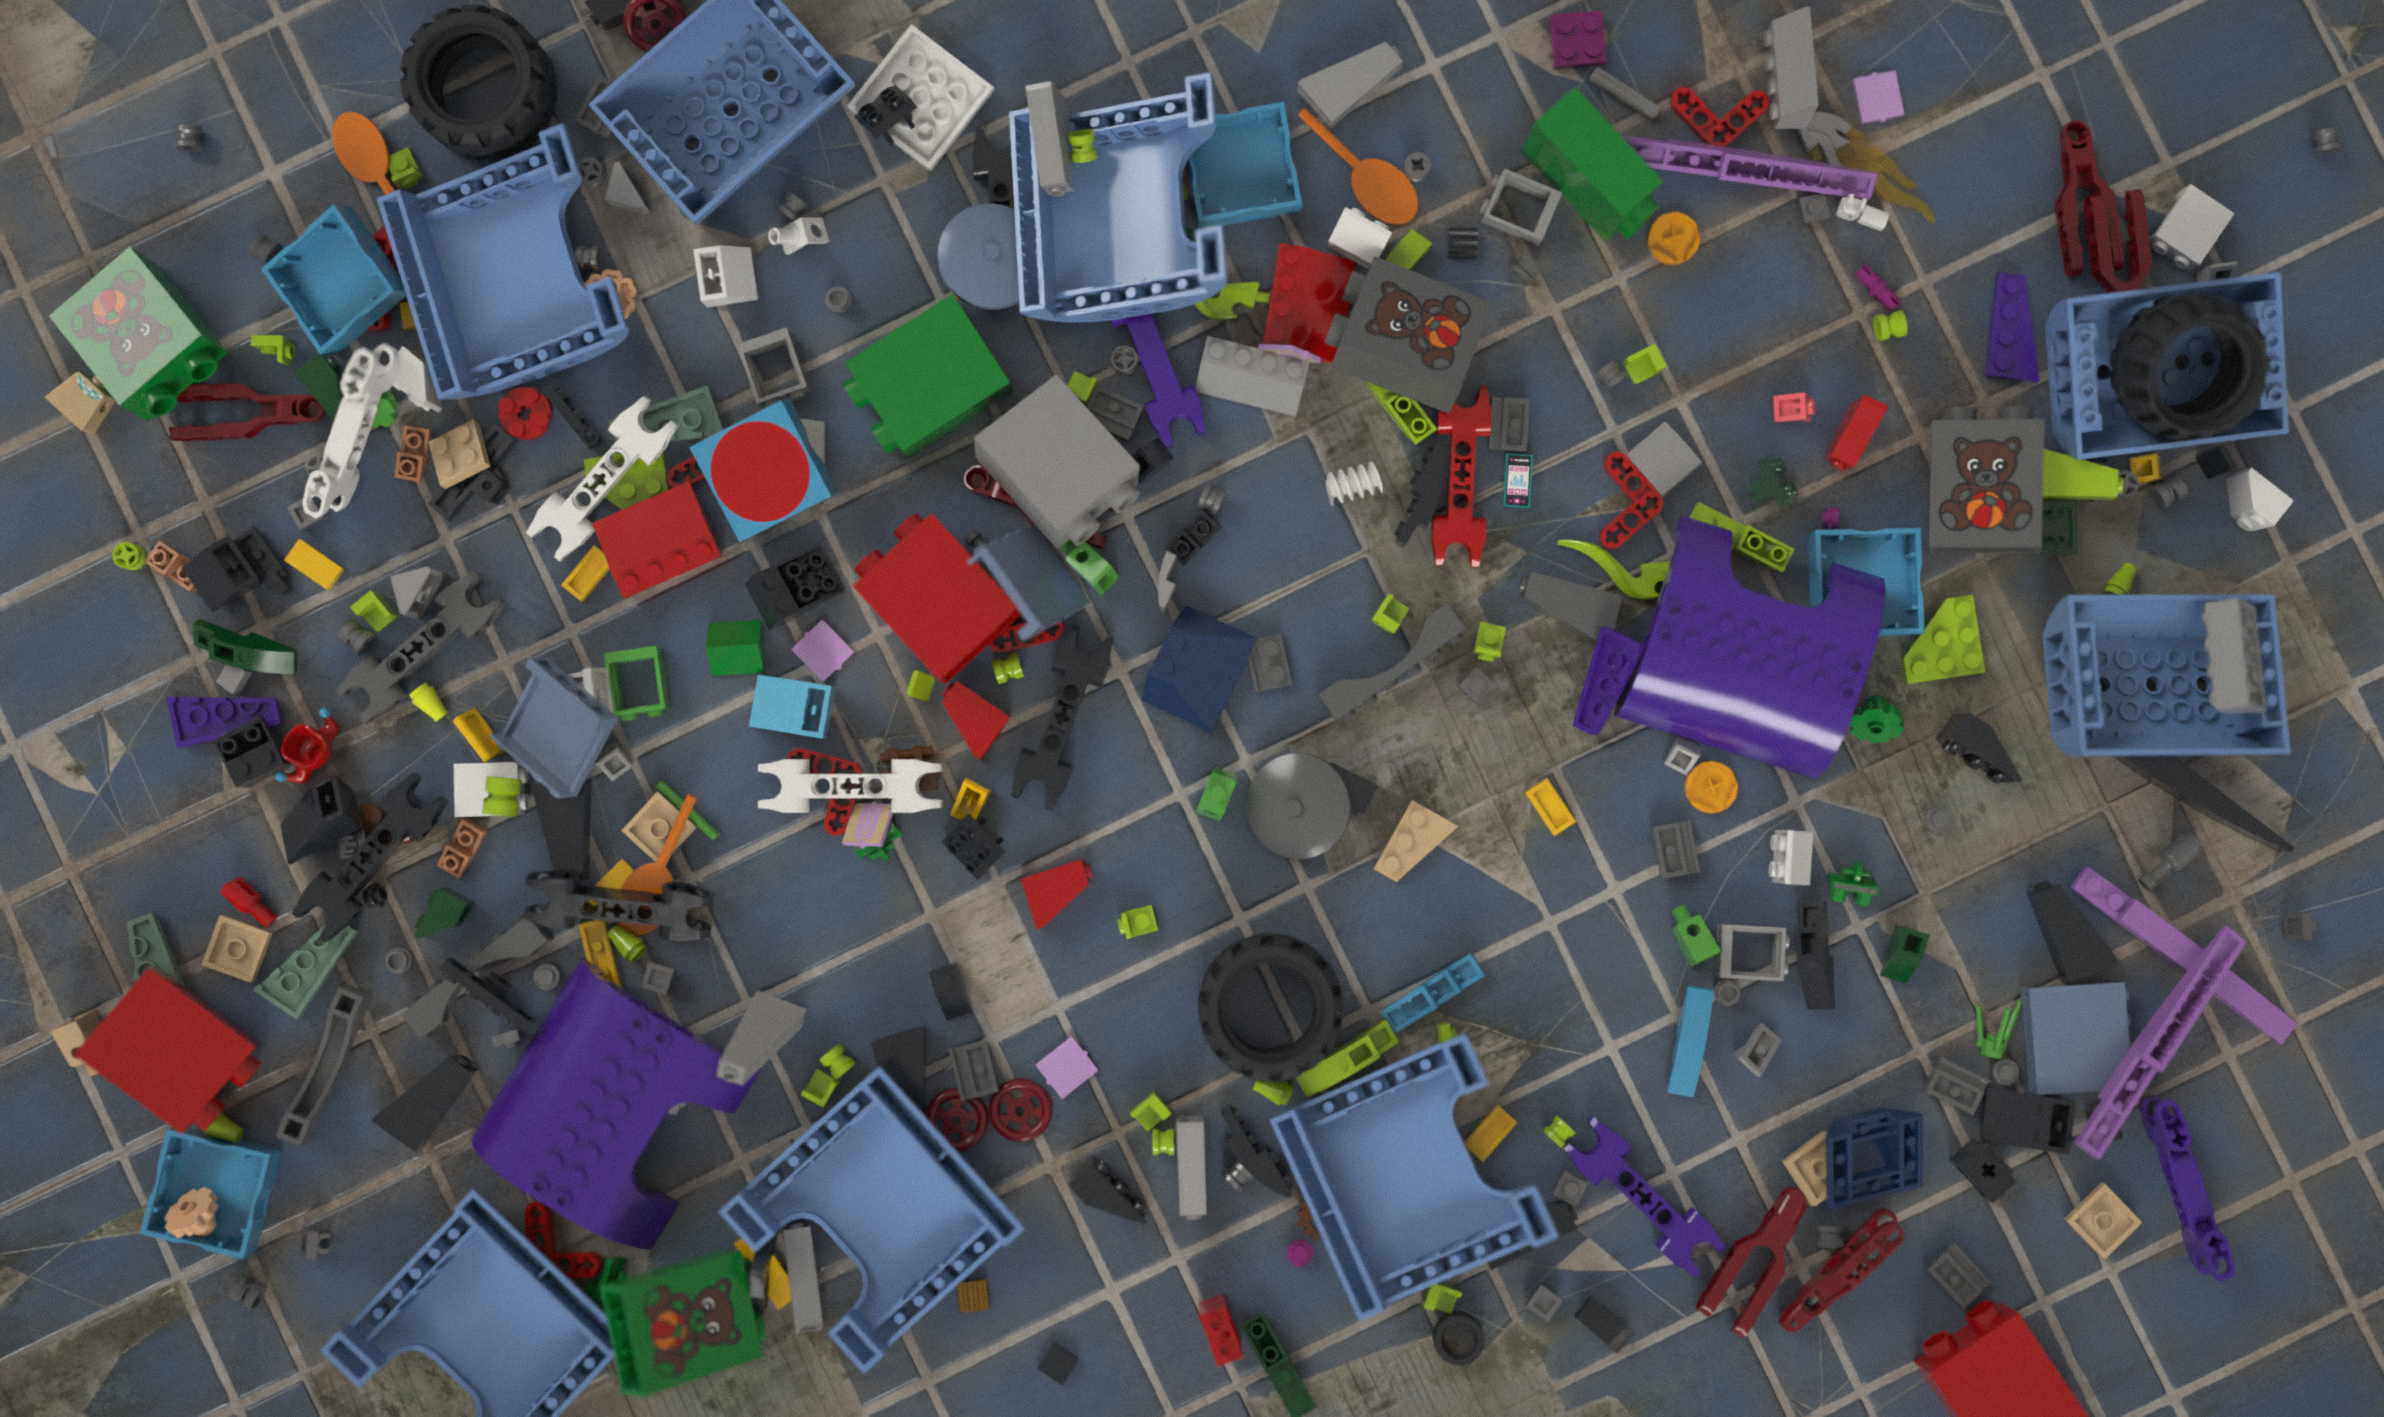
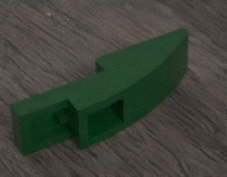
(244, 652)
(1278, 1365)

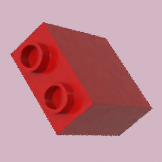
(934, 596)
(170, 1051)
(1995, 1369)

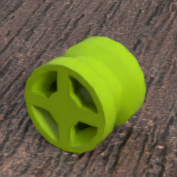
(123, 553)
(1559, 1131)
(1163, 1141)

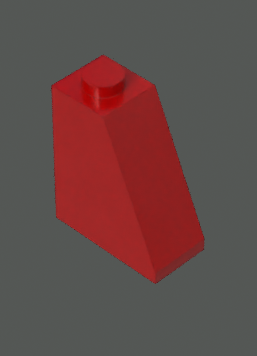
(1855, 432)
(974, 717)
(1055, 889)

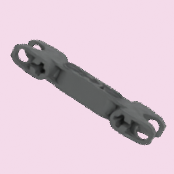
(384, 680)

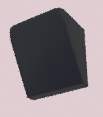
(2215, 461)

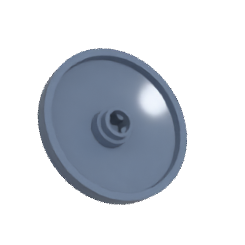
(981, 257)

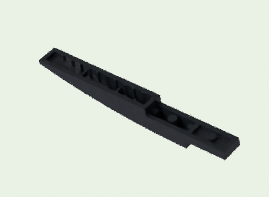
(2193, 790)

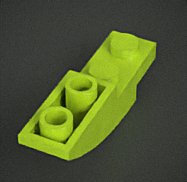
(1404, 412)
(1747, 540)
(1348, 1058)

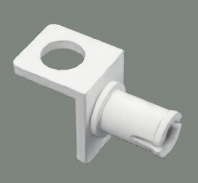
(798, 234)

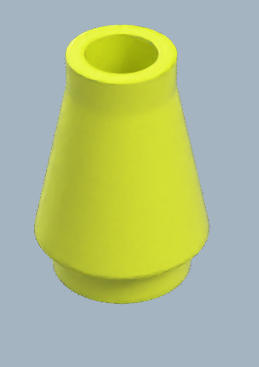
(428, 701)

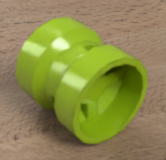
(1082, 146)
(1890, 325)
(1007, 668)
(839, 1063)

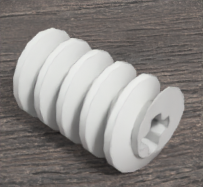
(1353, 482)

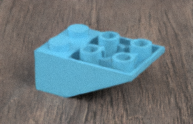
(792, 706)

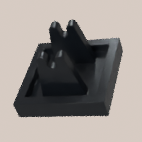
(886, 112)
(974, 846)

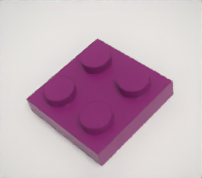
(1577, 39)

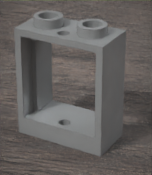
(1529, 186)
(766, 343)
(1723, 959)

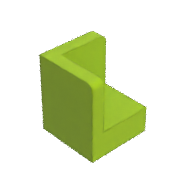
(1644, 364)
(1082, 386)
(375, 610)
(1390, 614)
(820, 1088)
(1151, 1111)
(1441, 1296)

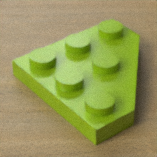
(637, 483)
(1947, 646)

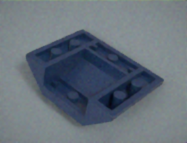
(1197, 668)
(1873, 1156)

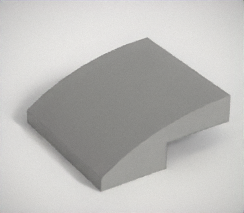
(1664, 459)
(1166, 588)

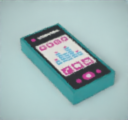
(1517, 480)

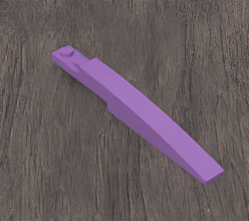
(1753, 167)
(2180, 952)
(2159, 1041)

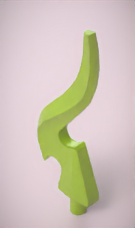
(1231, 294)
(1636, 588)

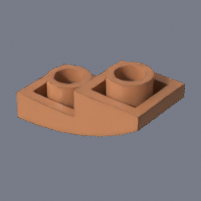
(414, 453)
(170, 563)
(462, 848)

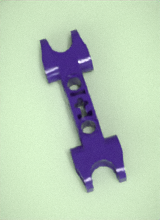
(2186, 1187)
(1679, 1232)

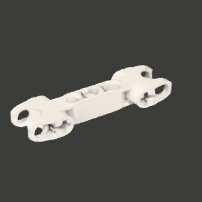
(353, 422)
(633, 443)
(800, 785)

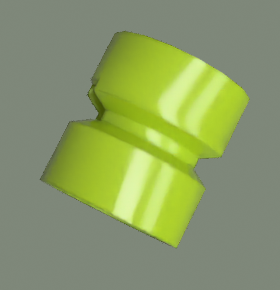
(501, 796)

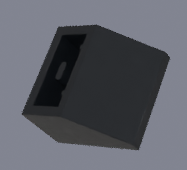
(221, 574)
(251, 752)

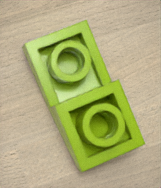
(1409, 250)

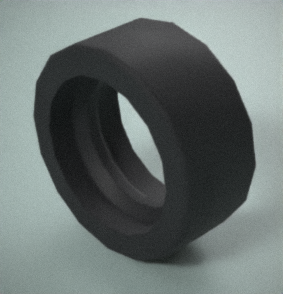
(1464, 1358)

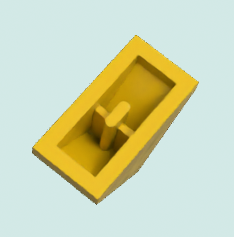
(970, 799)

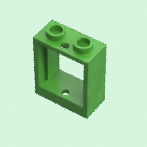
(634, 655)

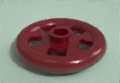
(636, 9)
(978, 1114)
(1001, 1121)

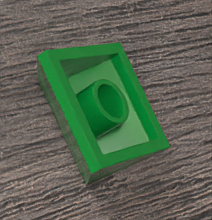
(735, 647)

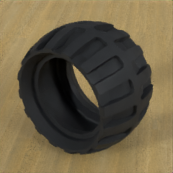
(2231, 392)

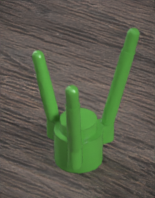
(1994, 1044)

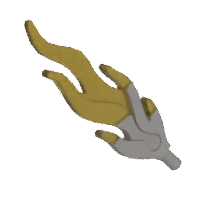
(1842, 152)

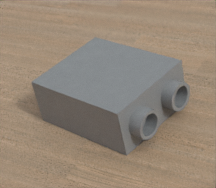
(1058, 463)

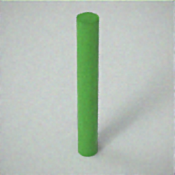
(694, 816)

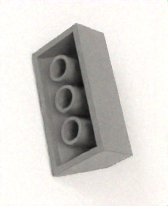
(1791, 70)
(1251, 376)
(2234, 656)

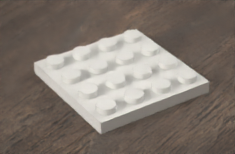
(939, 86)

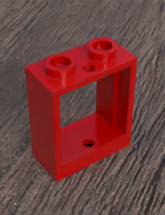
(1220, 1330)

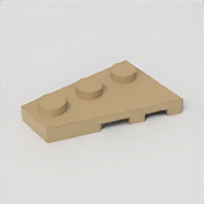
(1412, 840)

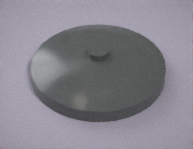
(1298, 805)

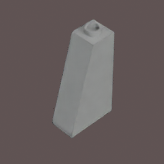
(1348, 83)
(1050, 135)
(760, 1034)
(1191, 1166)
(802, 1278)

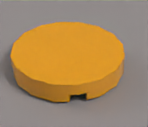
(1673, 238)
(1711, 787)

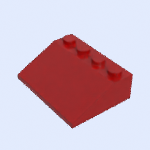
(1306, 298)
(657, 539)

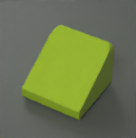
(920, 685)

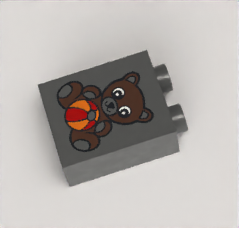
(1408, 333)
(1986, 482)

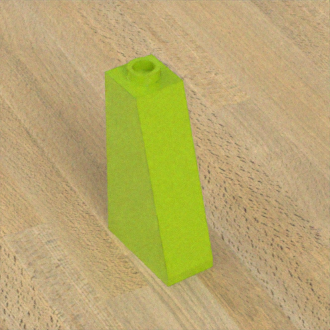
(2078, 479)

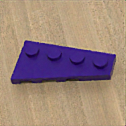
(2011, 338)
(1608, 673)
(207, 718)

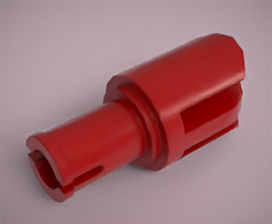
(247, 901)

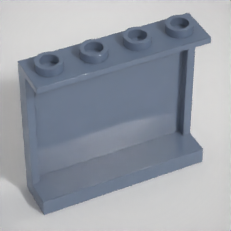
(1032, 579)
(556, 729)
(2074, 1035)

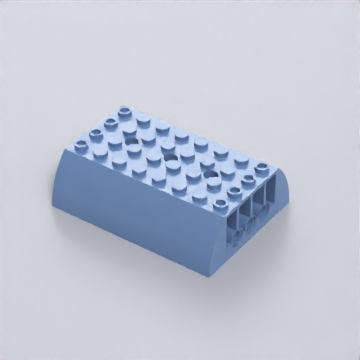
(700, 70)
(2162, 640)

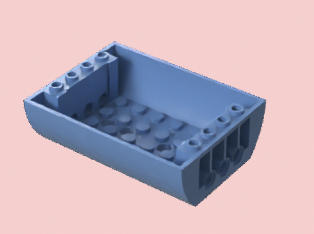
(2085, 332)

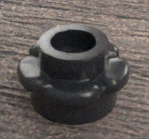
(375, 896)

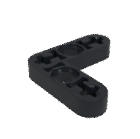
(760, 1275)

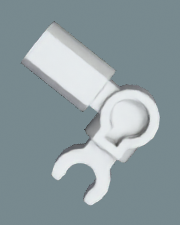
(1852, 209)

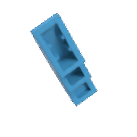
(1433, 992)
(1690, 1040)

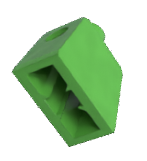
(1095, 570)
(1217, 794)
(1697, 947)

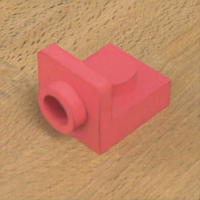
(1793, 407)

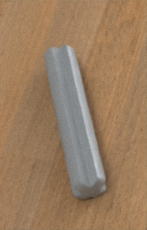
(1624, 93)

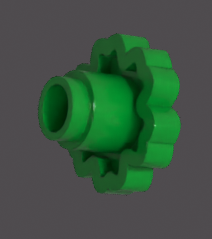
(1877, 720)

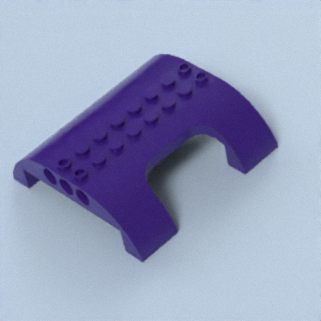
(1751, 667)
(591, 1102)

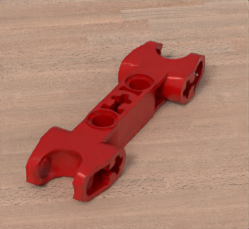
(1458, 524)

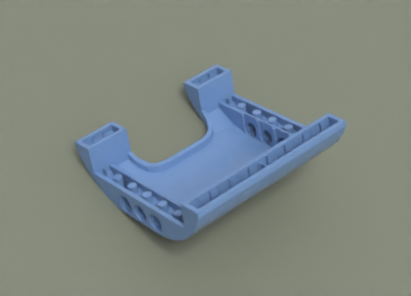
(1121, 234)
(498, 273)
(1399, 1182)
(890, 1200)
(487, 1316)

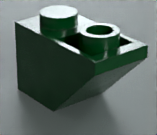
(445, 912)
(1904, 953)

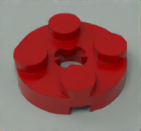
(512, 406)

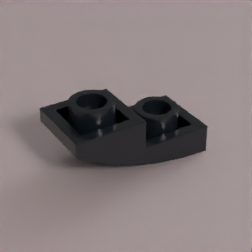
(1193, 537)
(1603, 1324)

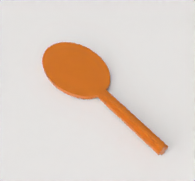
(362, 149)
(1376, 183)
(653, 876)

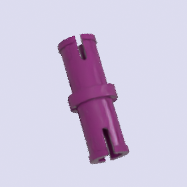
(1878, 287)

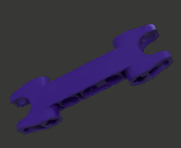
(1170, 400)

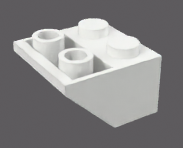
(1359, 237)
(725, 275)
(415, 378)
(1791, 857)

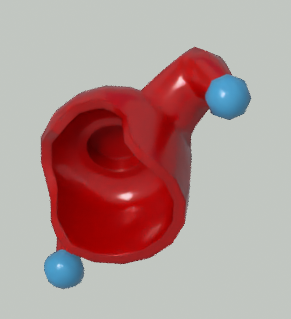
(308, 748)

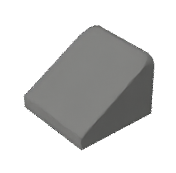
(234, 679)
(1682, 755)
(613, 761)

